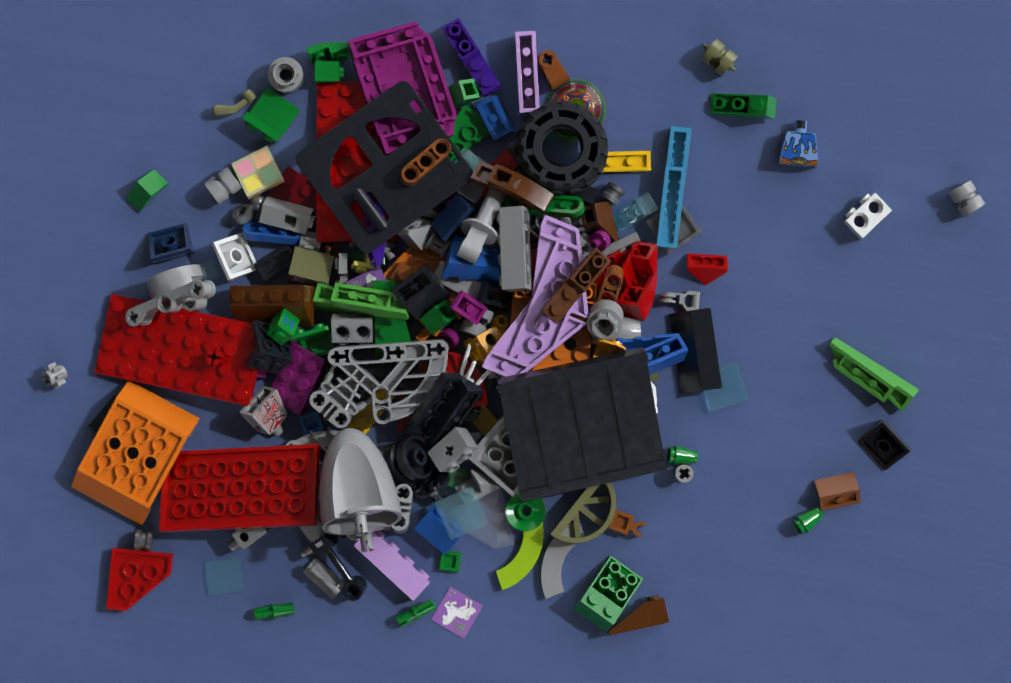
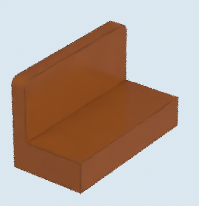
(837, 491)

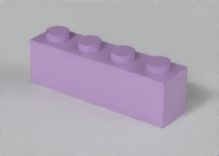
(527, 71)
(395, 566)

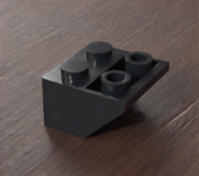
(420, 291)

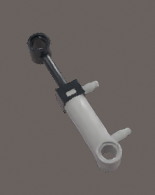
(322, 542)

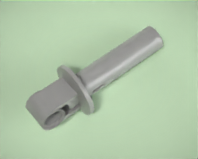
(480, 230)

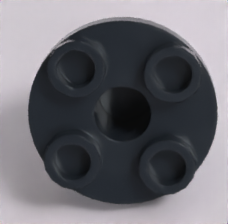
(433, 486)

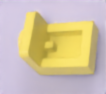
(362, 267)

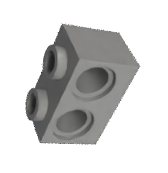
(351, 323)

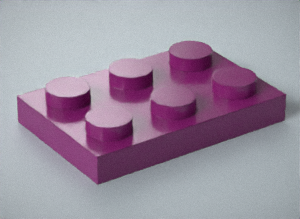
(299, 379)

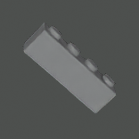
(515, 248)

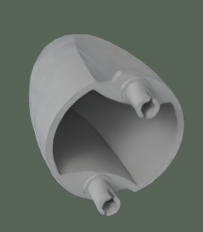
(356, 488)

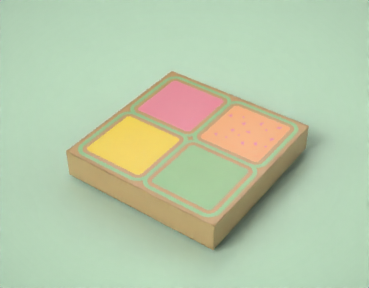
(257, 172)

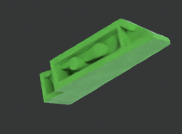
(358, 300)
(871, 375)

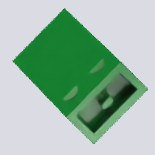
(608, 594)

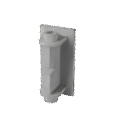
(324, 578)

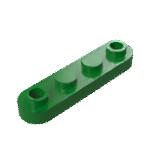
(559, 206)

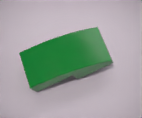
(335, 50)

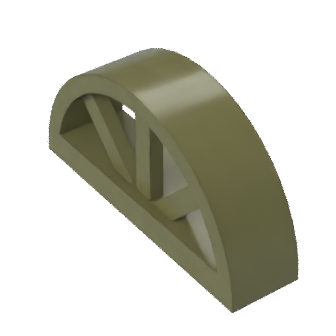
(578, 505)

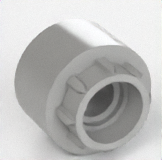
(286, 64)
(605, 310)

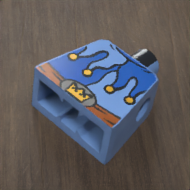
(799, 147)

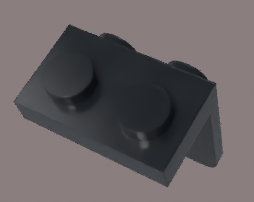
(268, 354)

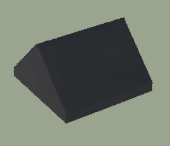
(884, 444)

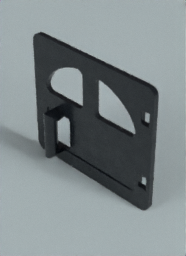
(400, 202)

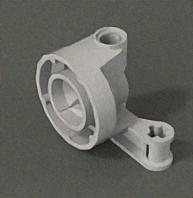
(171, 292)

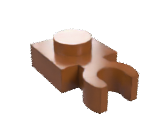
(624, 522)

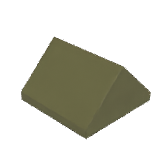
(310, 267)

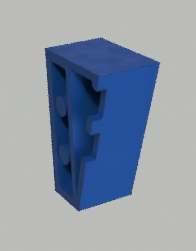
(485, 269)
(661, 350)

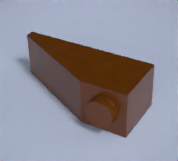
(645, 615)

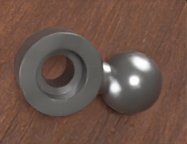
(244, 213)

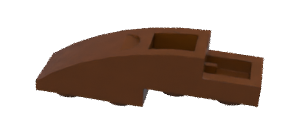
(513, 185)
(575, 285)

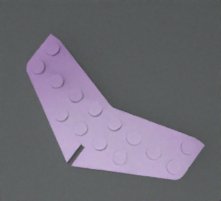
(532, 333)

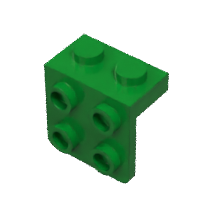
(271, 116)
(315, 340)

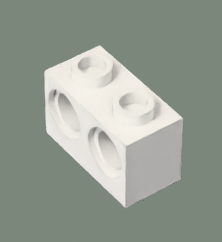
(870, 219)

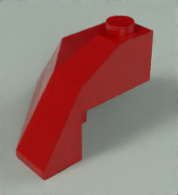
(638, 280)

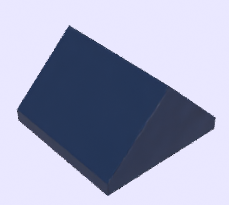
(450, 218)
(170, 243)

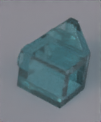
(634, 212)

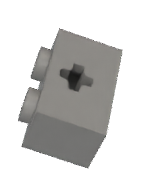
(453, 450)

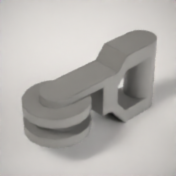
(667, 298)

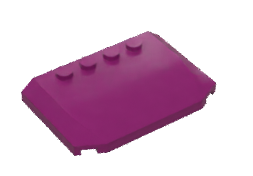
(398, 56)

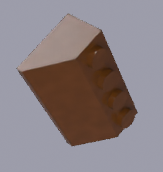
(264, 302)

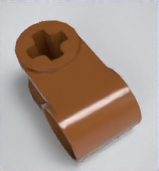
(555, 73)

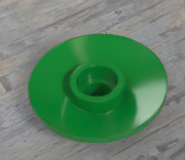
(525, 522)

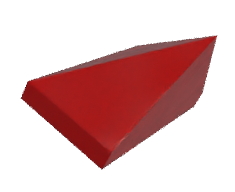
(707, 267)

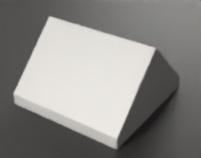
(235, 256)

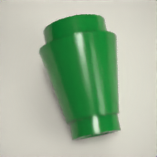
(680, 455)
(807, 520)

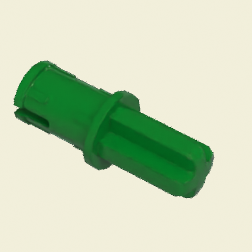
(274, 611)
(415, 612)

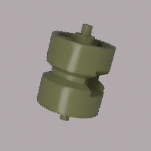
(719, 57)

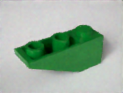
(743, 105)

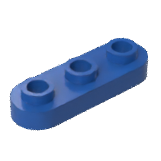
(266, 233)

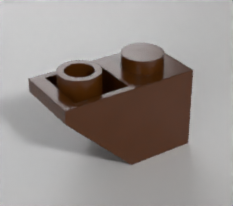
(600, 217)

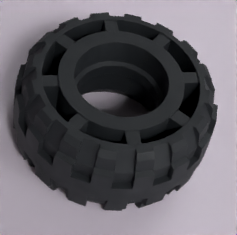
(565, 117)

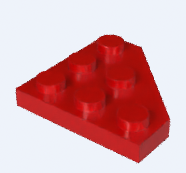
(135, 575)

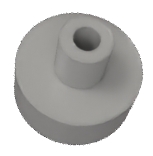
(388, 251)

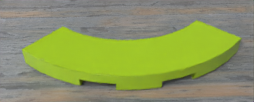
(524, 560)

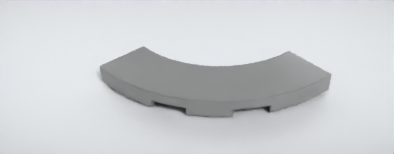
(553, 562)

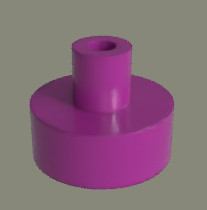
(600, 240)
(449, 336)

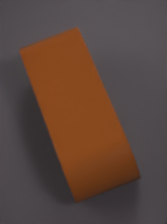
(429, 153)
(610, 285)

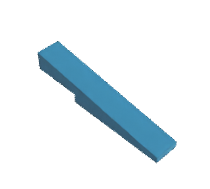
(674, 186)

